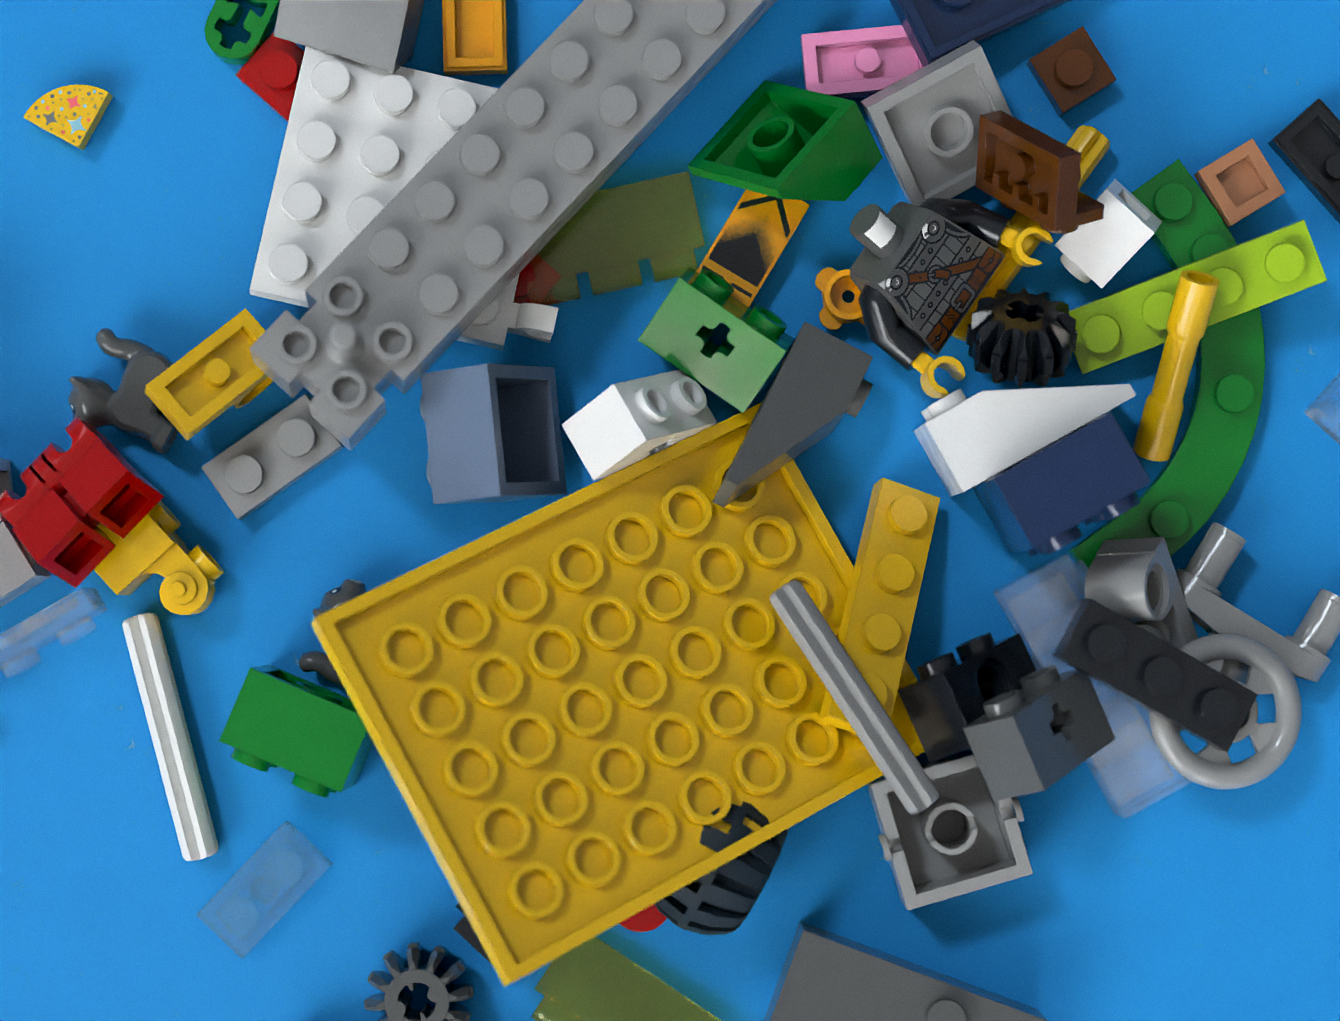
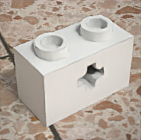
(637, 421)

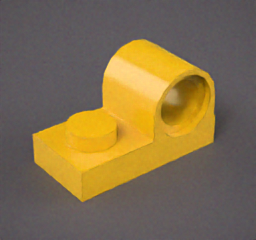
(211, 377)

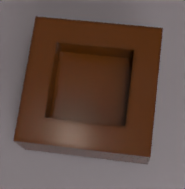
(1071, 71)

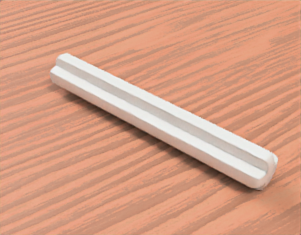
(170, 736)

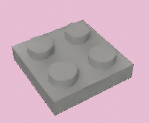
(933, 123)

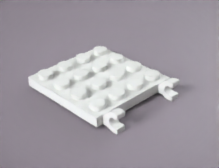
(345, 156)

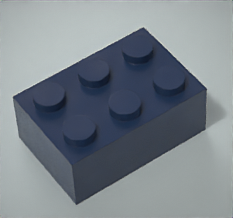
(1072, 480)

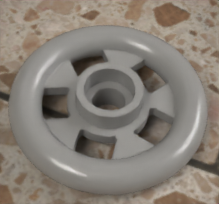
(1270, 740)

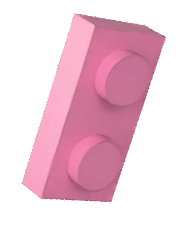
(857, 60)

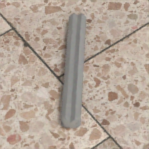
(854, 697)

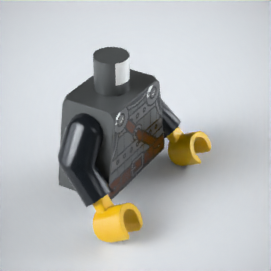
(925, 273)

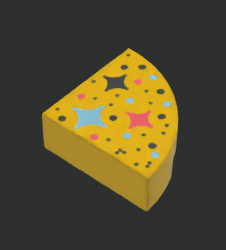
(70, 112)

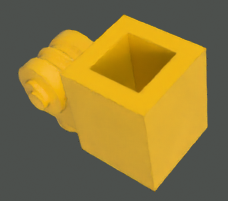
(157, 549)

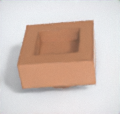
(1239, 183)

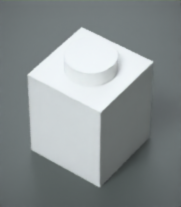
(1106, 245)

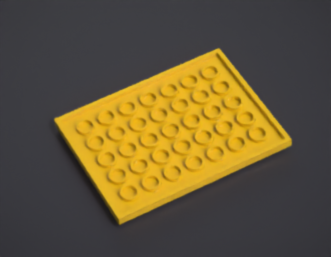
(603, 687)

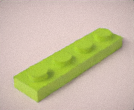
(1247, 277)

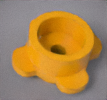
(835, 309)

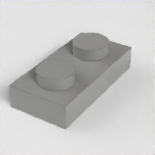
(271, 458)

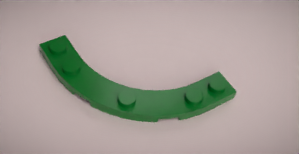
(1225, 391)

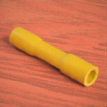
(1185, 329)

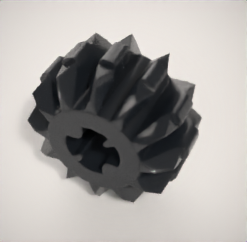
(1021, 337)

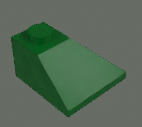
(791, 146)

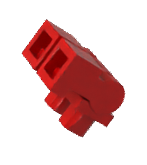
(71, 496)

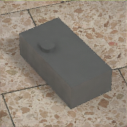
(848, 981)

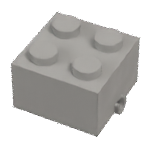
(957, 841)

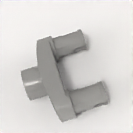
(1302, 652)

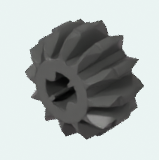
(430, 973)

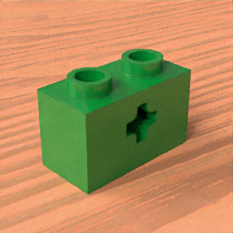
(684, 328)

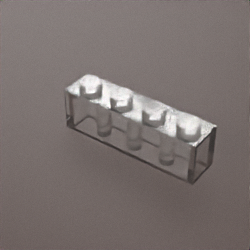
(1131, 766)

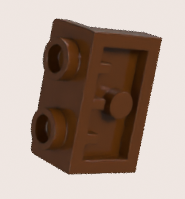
(1032, 174)

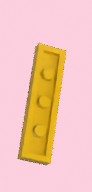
(885, 591)

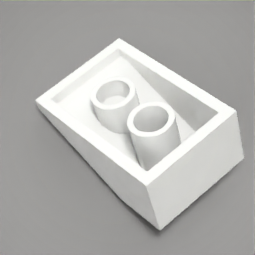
(999, 427)

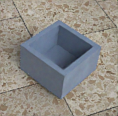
(492, 433)

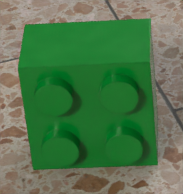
(298, 728)

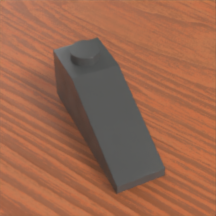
(802, 406)

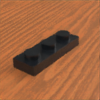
(1155, 674)

